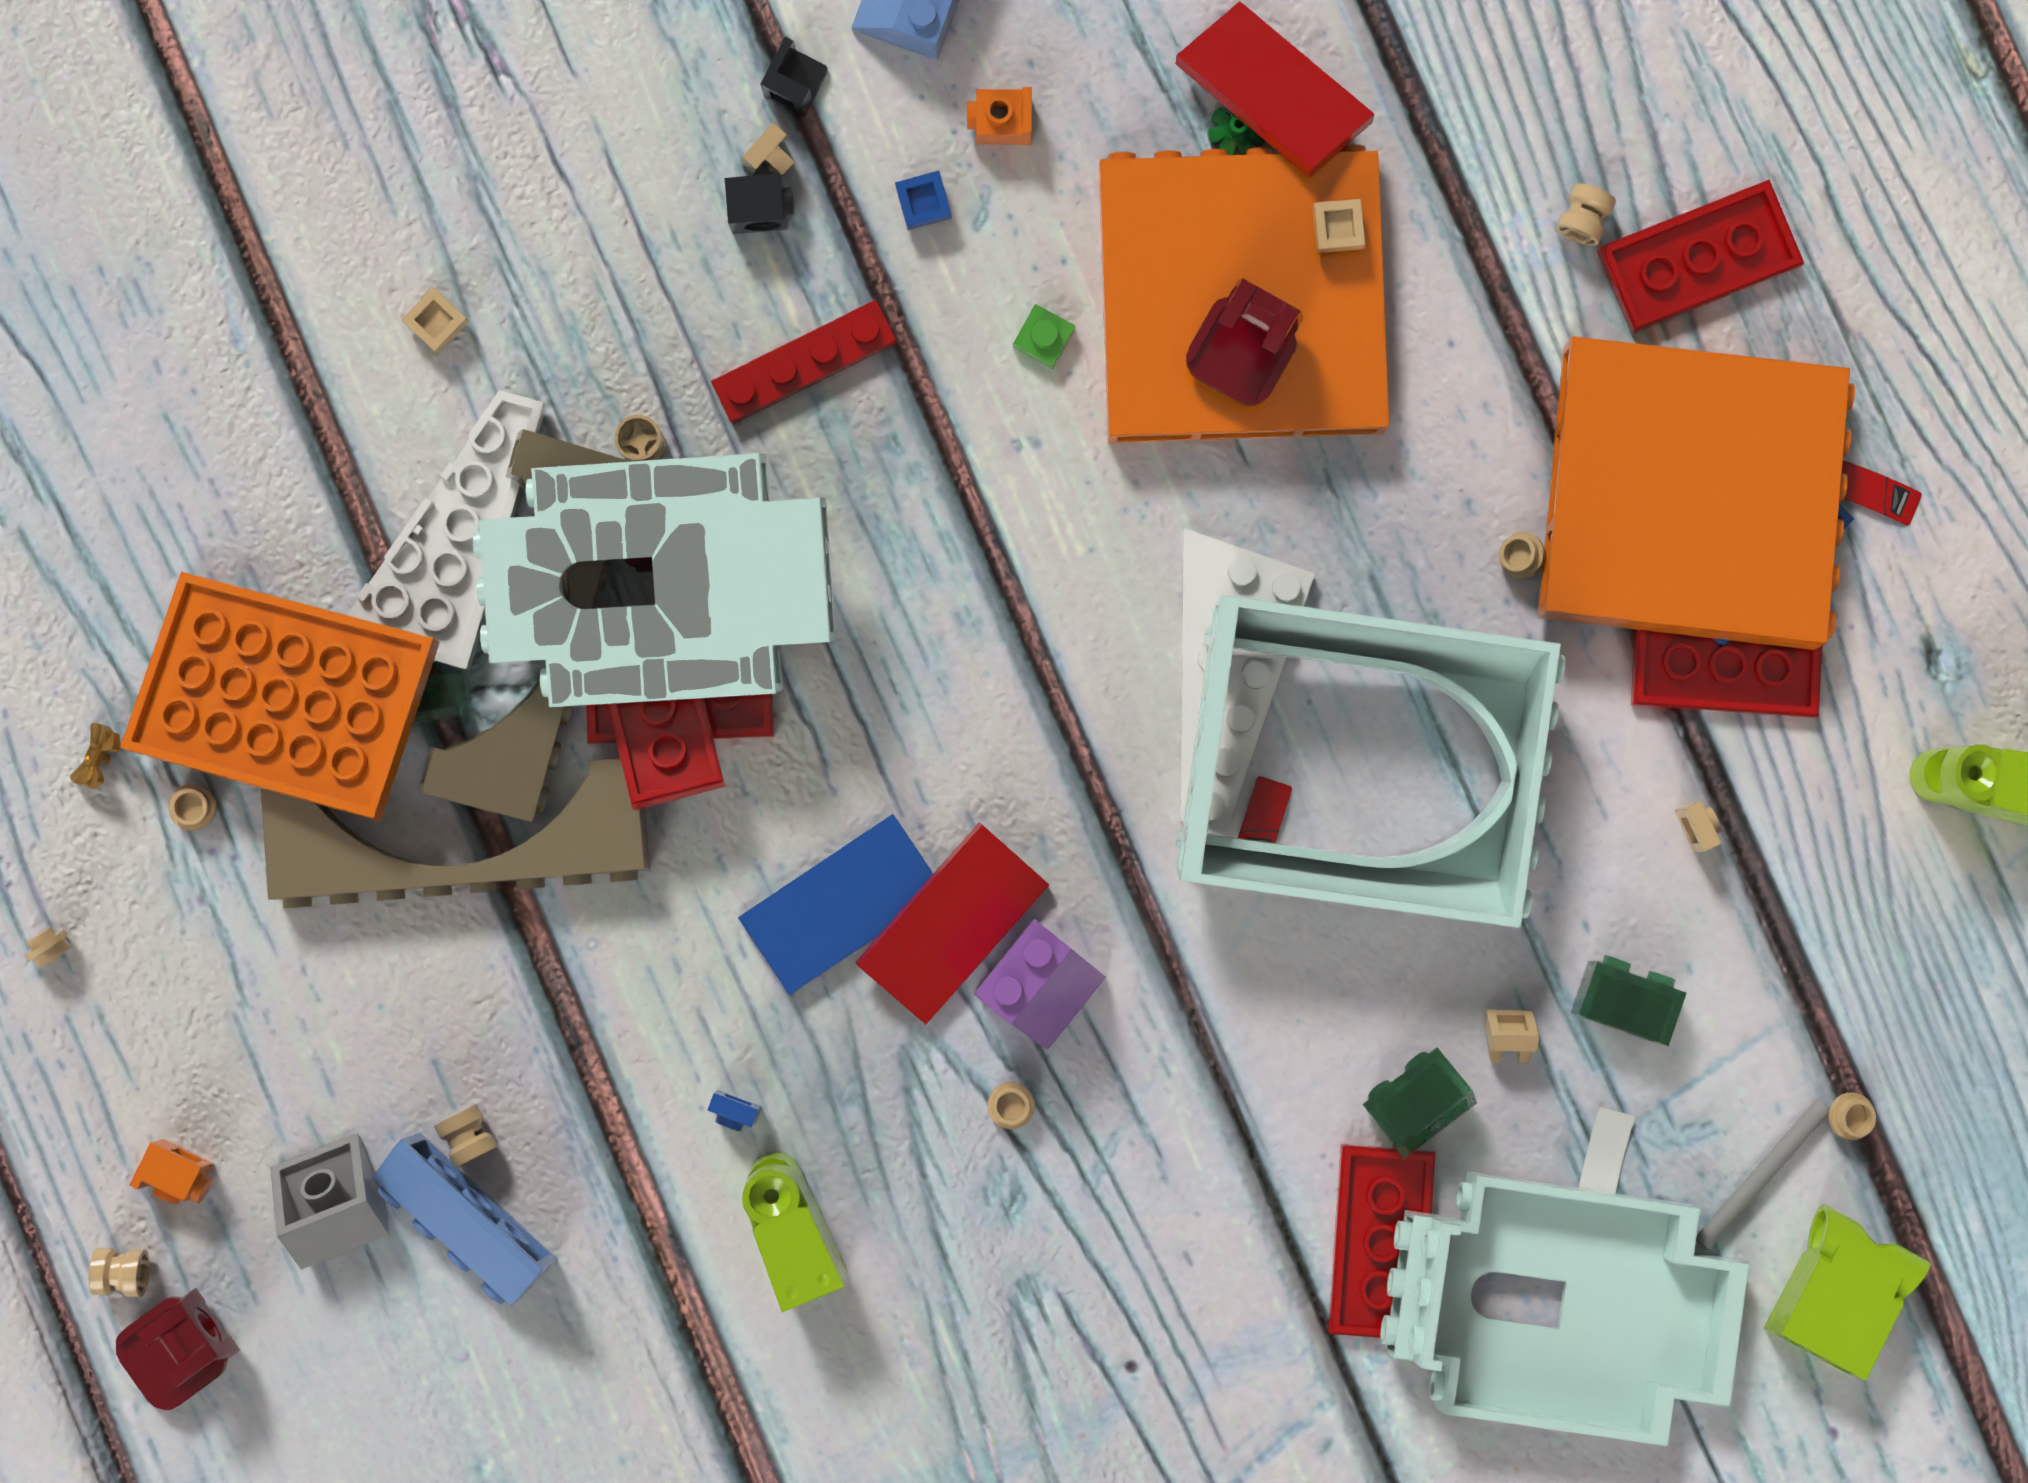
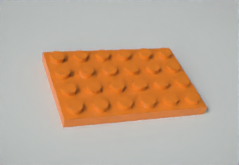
(280, 695)

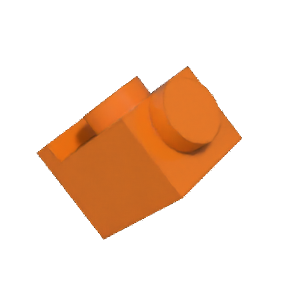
(1010, 130)
(173, 1173)

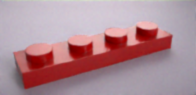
(804, 362)

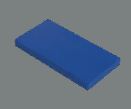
(837, 904)

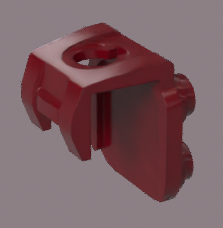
(1244, 344)
(175, 1350)

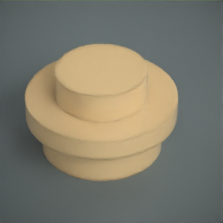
(1522, 555)
(192, 807)
(46, 946)
(1011, 1105)
(1852, 1116)

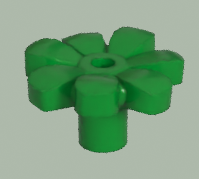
(1232, 133)

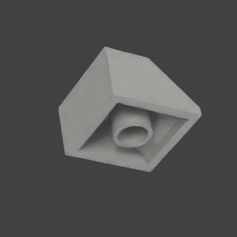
(327, 1202)

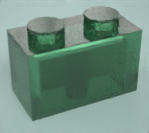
(1628, 1001)
(1419, 1102)

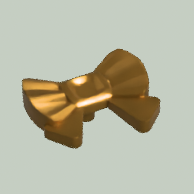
(101, 741)

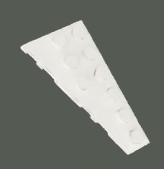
(432, 566)
(1208, 572)

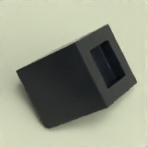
(793, 78)

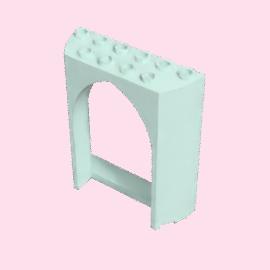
(1494, 677)

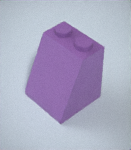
(1039, 984)

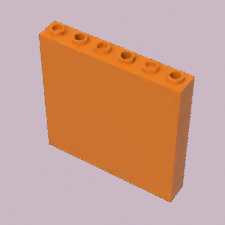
(1183, 237)
(1696, 493)

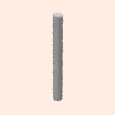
(1762, 1174)

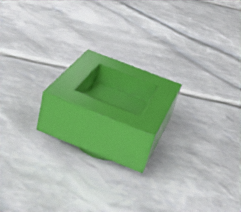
(1044, 336)

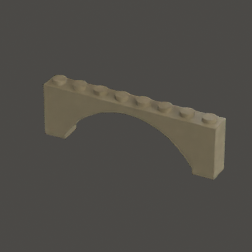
(508, 761)
(320, 856)

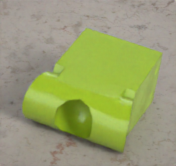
(1975, 780)
(791, 1232)
(1845, 1294)

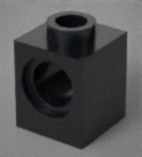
(758, 203)

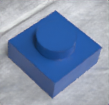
(923, 200)
(733, 1111)

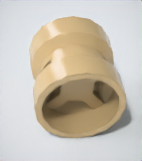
(1586, 214)
(636, 433)
(465, 1136)
(120, 1272)

